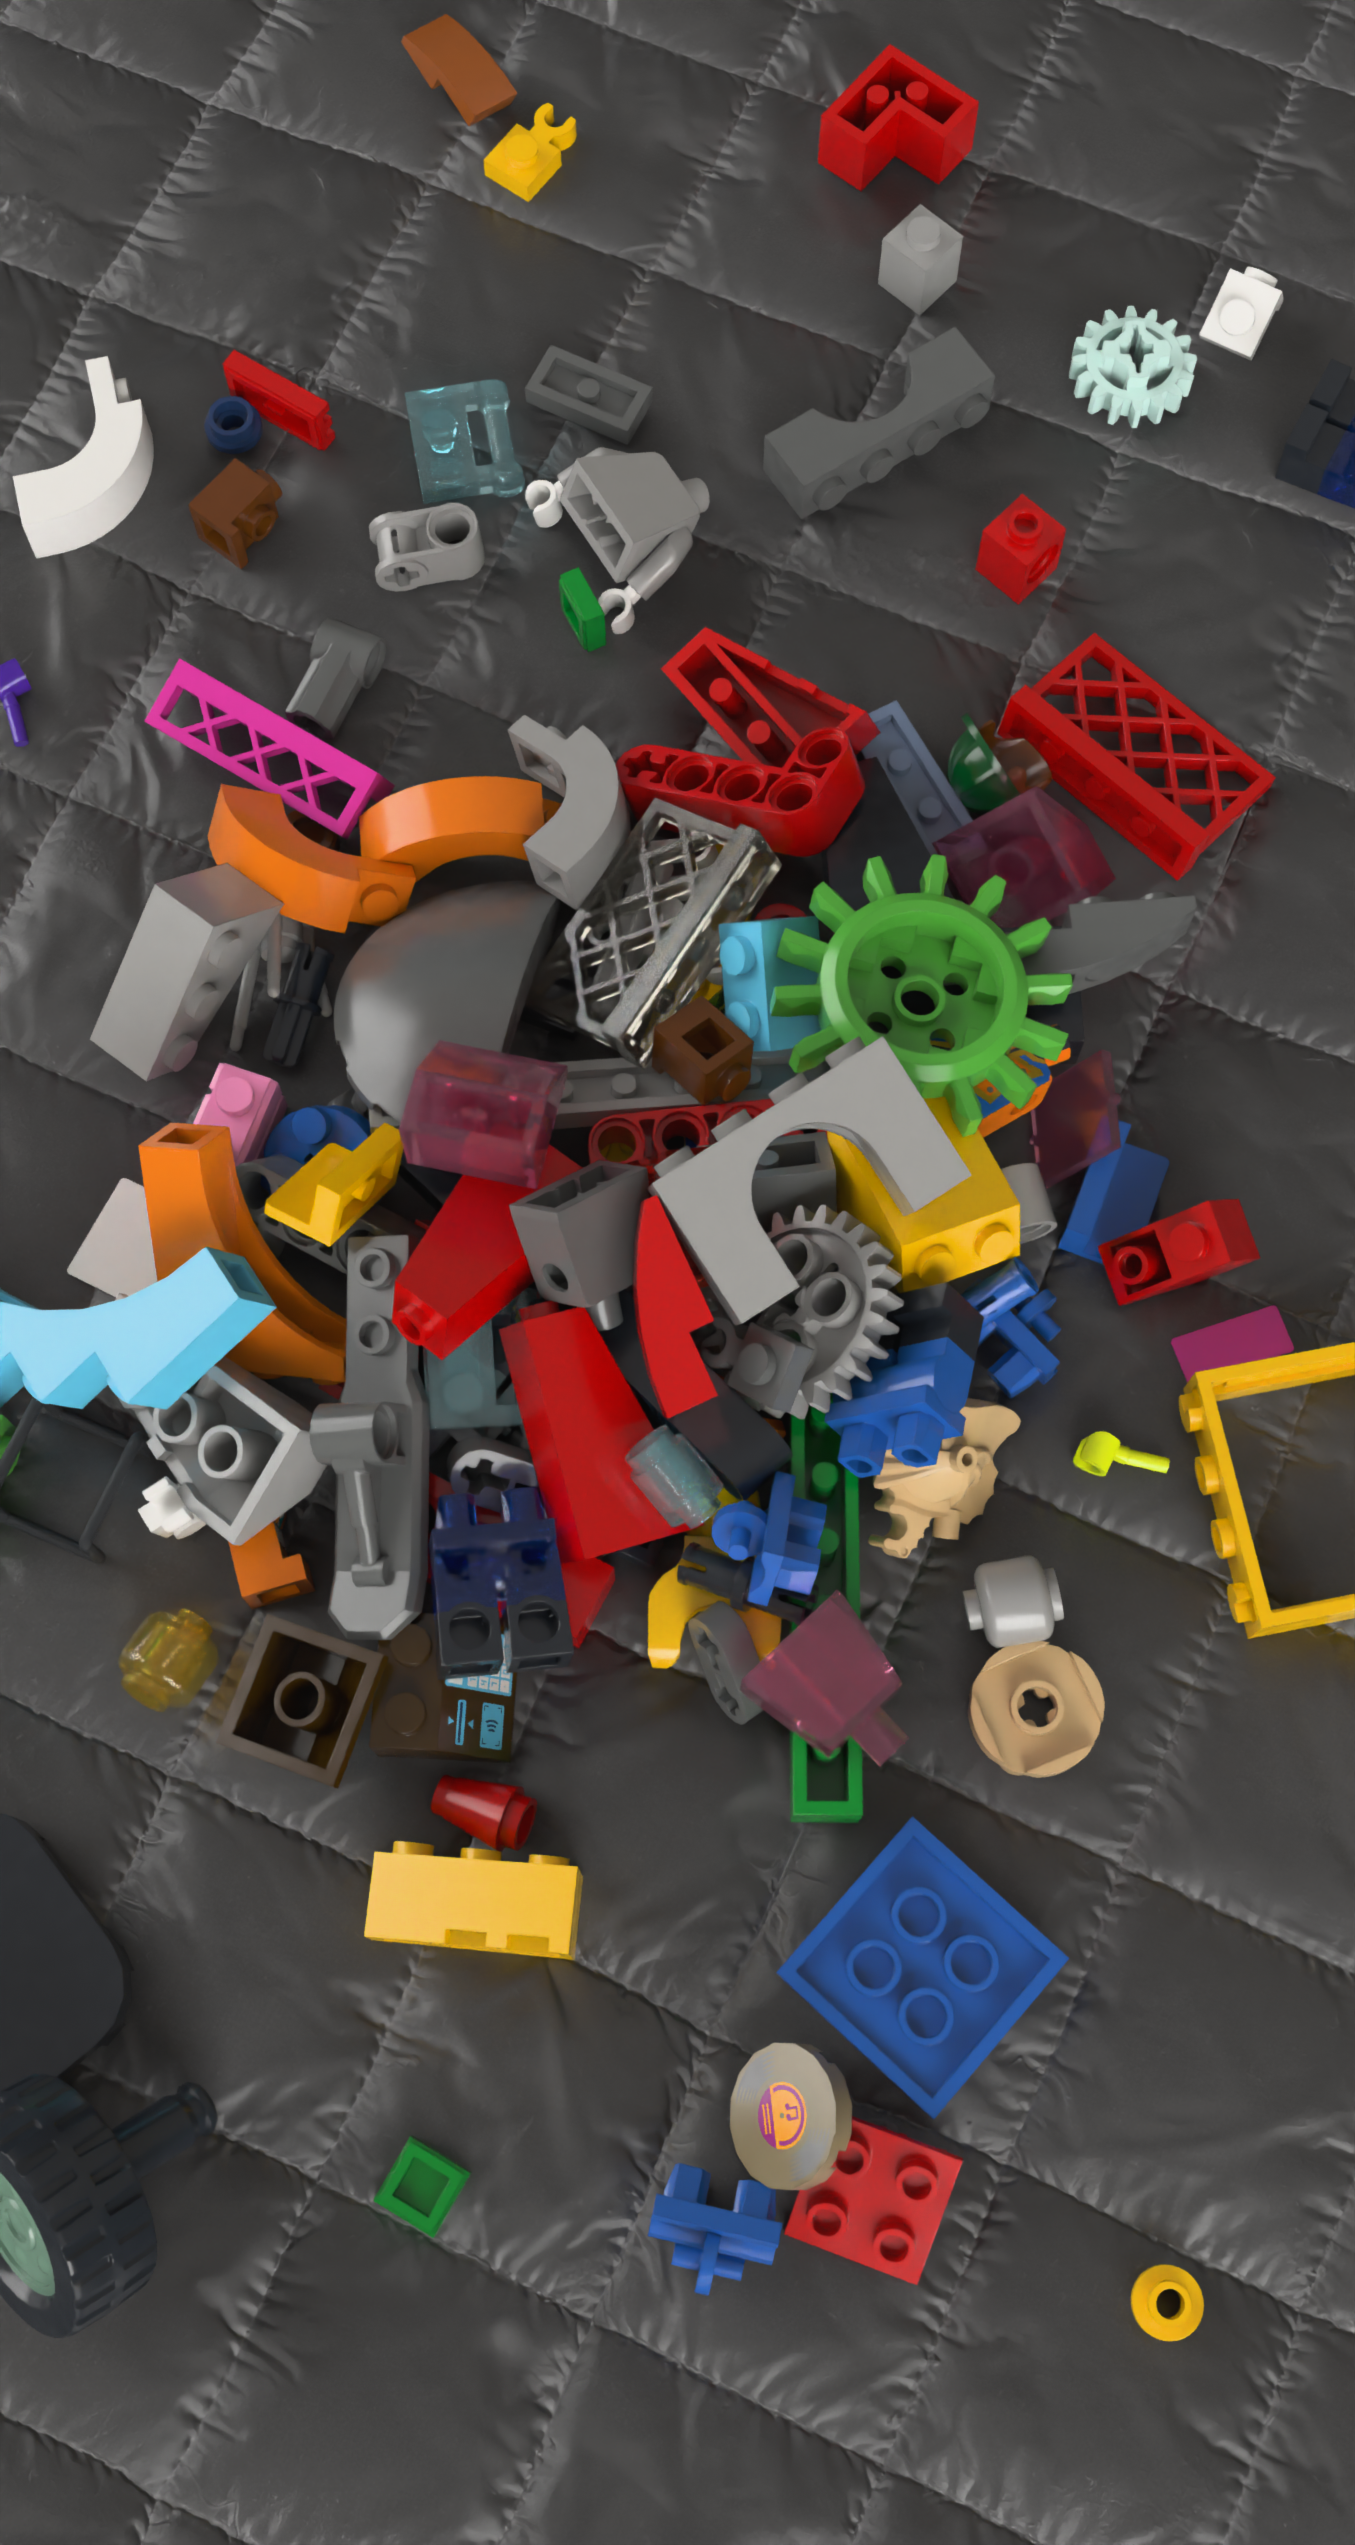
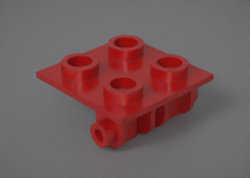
(879, 2201)

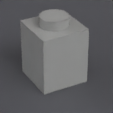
(920, 259)

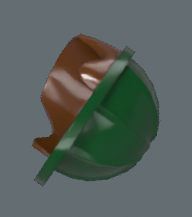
(993, 769)

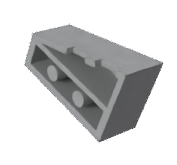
(182, 967)

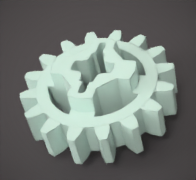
(1132, 366)

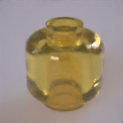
(168, 1659)

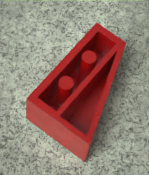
(757, 704)

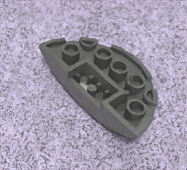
(442, 973)

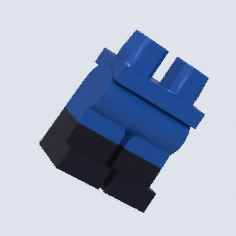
(914, 1390)

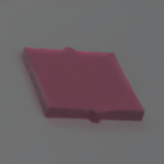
(1076, 1119)

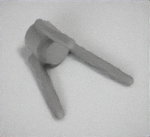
(275, 948)

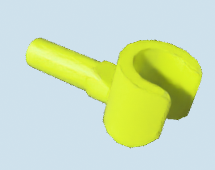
(1101, 1448)

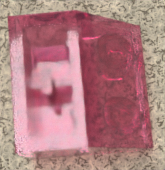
(482, 1113)

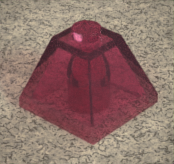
(1036, 849)

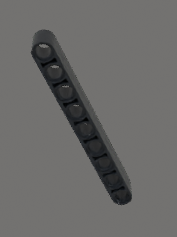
(722, 1430)

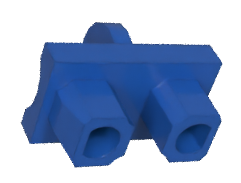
(1027, 1356)
(779, 1539)
(712, 2237)

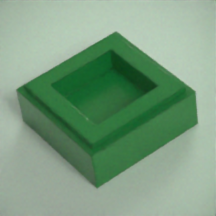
(582, 610)
(422, 2186)

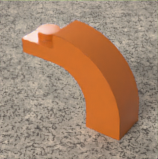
(454, 821)
(311, 880)

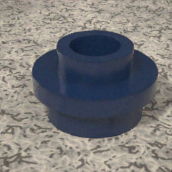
(229, 413)

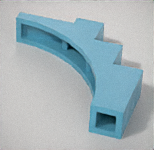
(139, 1345)

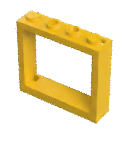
(1217, 1477)

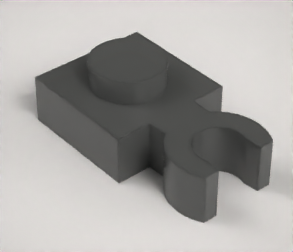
(761, 1362)

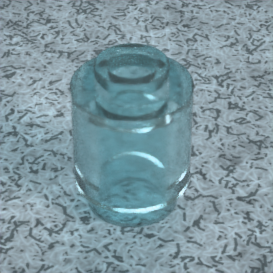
(674, 1478)

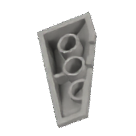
(234, 1449)

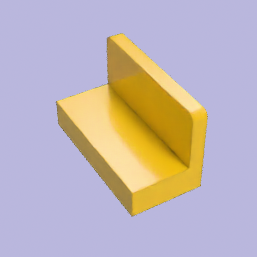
(338, 1186)

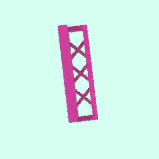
(284, 735)

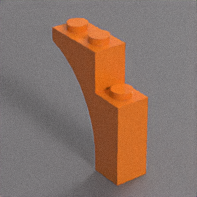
(200, 1204)

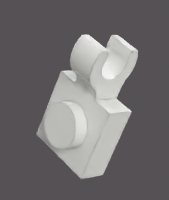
(167, 1512)

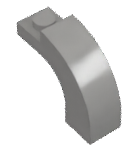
(593, 818)

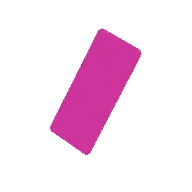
(1233, 1342)

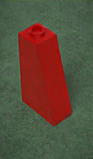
(467, 1261)
(578, 1432)

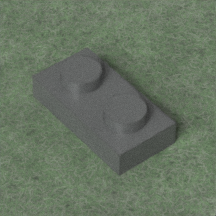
(589, 394)

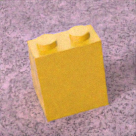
(951, 1235)

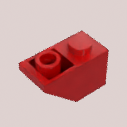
(1179, 1250)

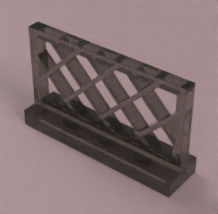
(684, 944)

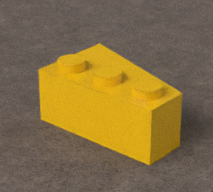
(475, 1901)

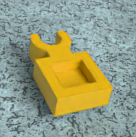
(530, 158)

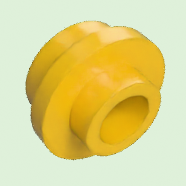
(1145, 2295)

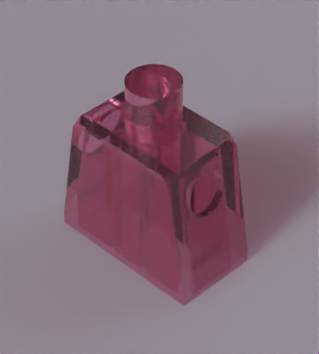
(830, 1684)

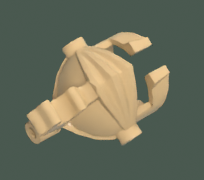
(947, 1491)

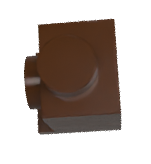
(236, 510)
(703, 1052)

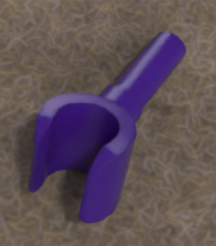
(13, 684)

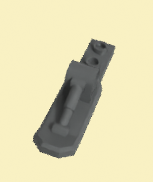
(379, 1454)

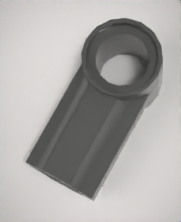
(340, 664)

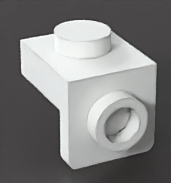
(1242, 311)

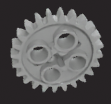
(833, 1263)

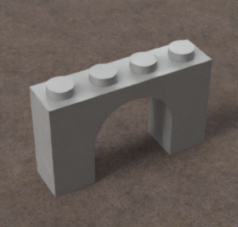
(859, 1098)

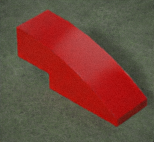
(666, 1312)

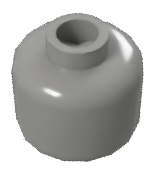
(1014, 1601)

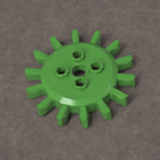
(931, 944)

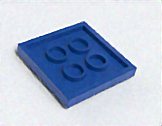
(922, 1967)

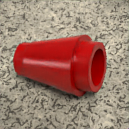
(486, 1810)

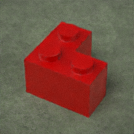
(897, 112)

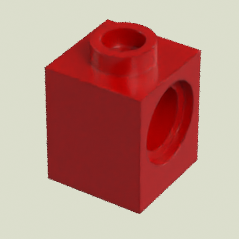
(1020, 548)

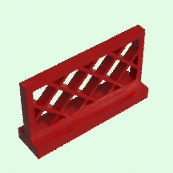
(1107, 778)

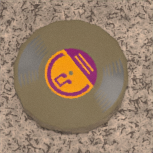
(790, 2116)

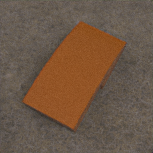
(460, 64)

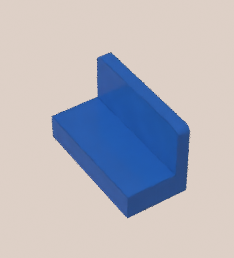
(1114, 1198)

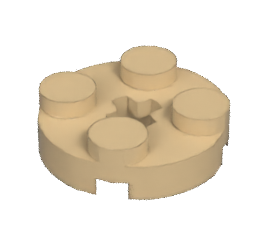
(1020, 1744)

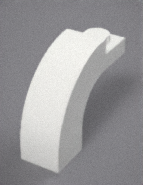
(98, 486)

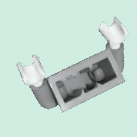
(631, 516)

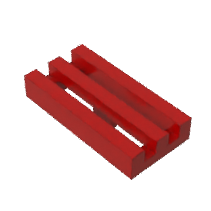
(280, 400)

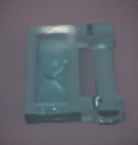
(445, 445)
(463, 1384)

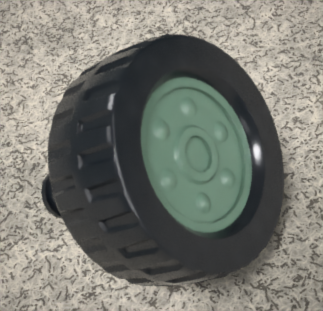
(73, 2201)

